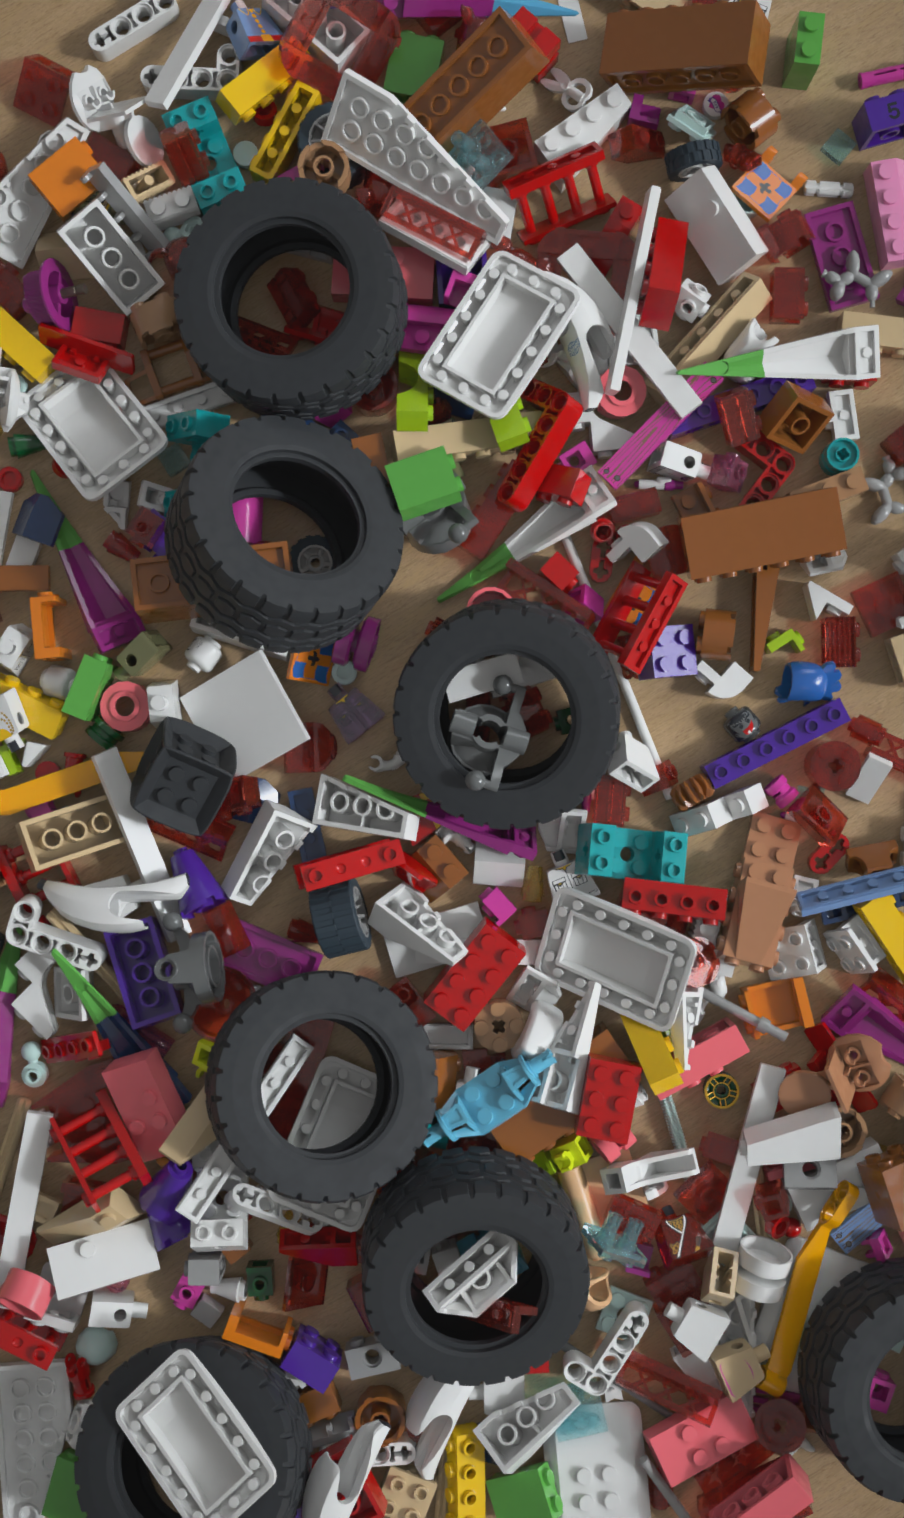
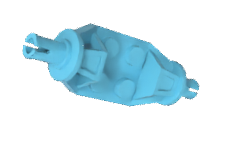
(489, 1098)

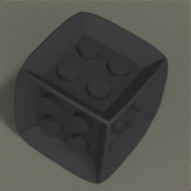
(183, 776)

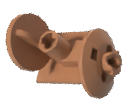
(841, 1073)

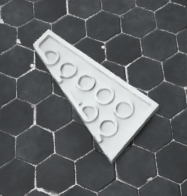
(21, 205)

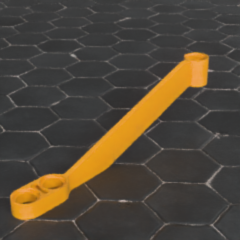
(58, 784)
(801, 1290)

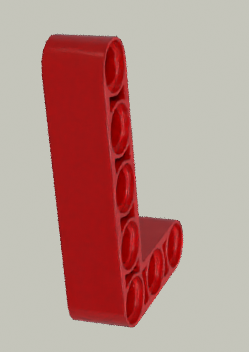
(546, 441)
(768, 465)

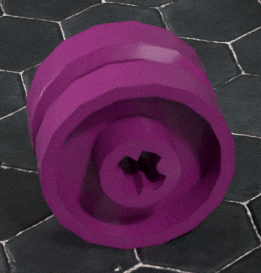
(361, 643)

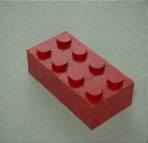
(663, 274)
(468, 985)

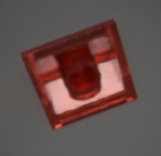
(818, 816)
(304, 1284)

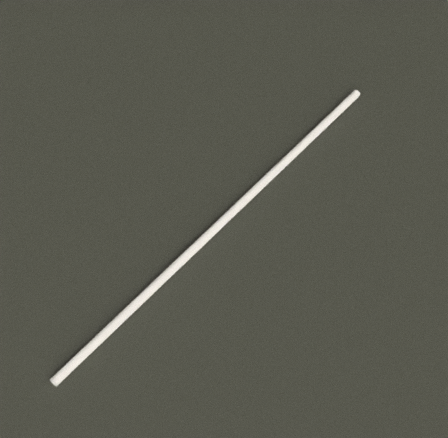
(624, 683)

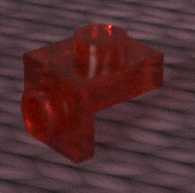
(668, 778)

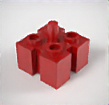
(543, 37)

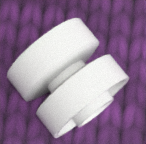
(762, 1269)

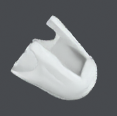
(749, 340)

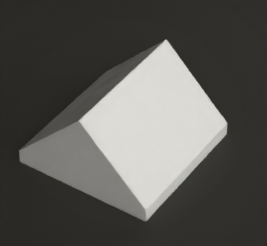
(497, 868)
(66, 1000)

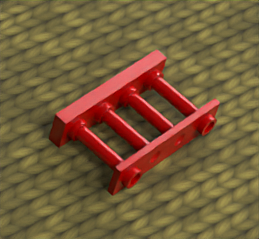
(542, 177)
(652, 622)
(348, 864)
(18, 879)
(125, 1150)
(29, 1341)

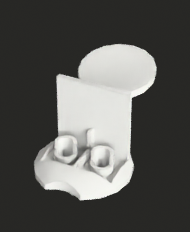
(97, 112)
(12, 401)

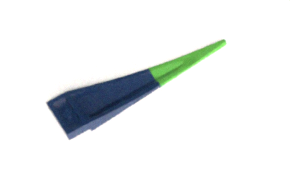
(110, 1023)

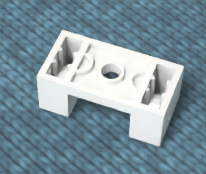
(219, 1227)

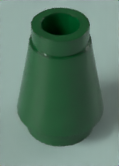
(24, 445)

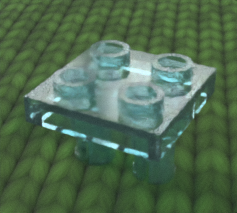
(480, 153)
(615, 1246)
(585, 1419)

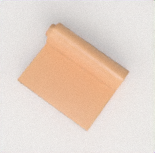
(588, 1196)

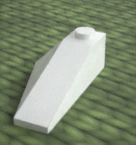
(408, 920)
(522, 1428)

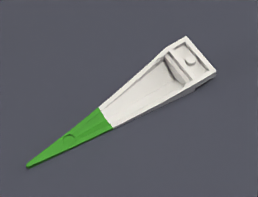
(834, 355)
(543, 529)

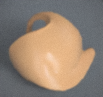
(599, 1289)

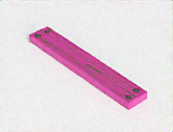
(652, 435)

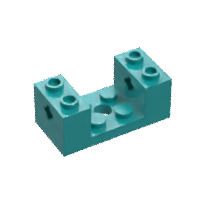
(226, 175)
(192, 429)
(653, 853)

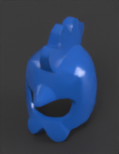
(808, 682)

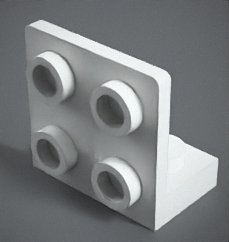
(799, 952)

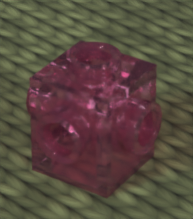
(727, 472)

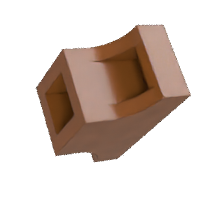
(871, 857)

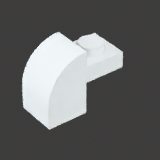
(640, 538)
(727, 684)

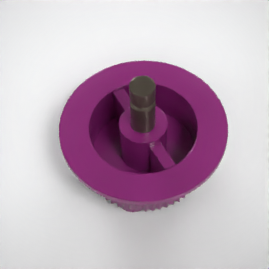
(51, 294)

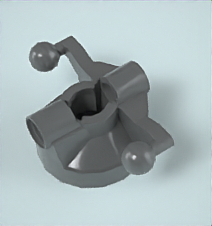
(441, 528)
(486, 758)
(196, 969)

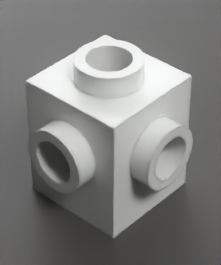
(692, 301)

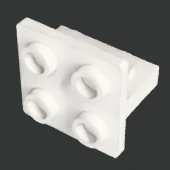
(855, 946)

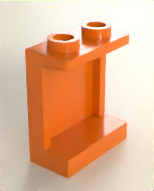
(60, 176)
(44, 629)
(780, 1001)
(257, 1334)

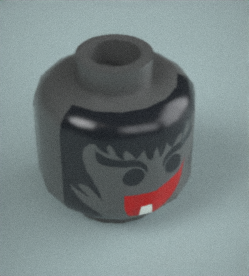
(742, 724)

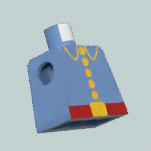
(252, 31)

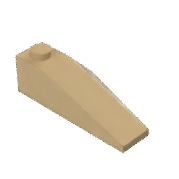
(190, 1134)
(79, 1221)

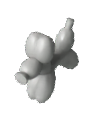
(852, 274)
(888, 506)

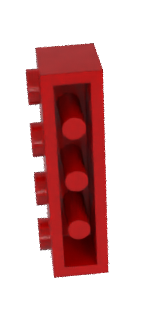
(674, 900)

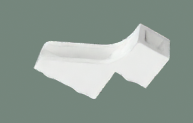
(604, 436)
(720, 810)
(35, 1002)
(649, 1169)

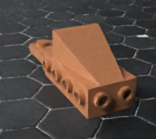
(760, 894)

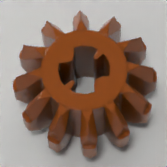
(692, 792)

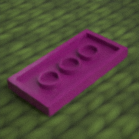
(836, 236)
(272, 956)

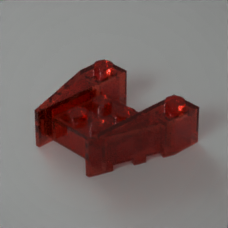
(74, 1099)

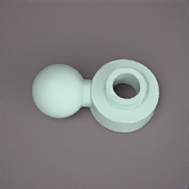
(174, 232)
(31, 1052)

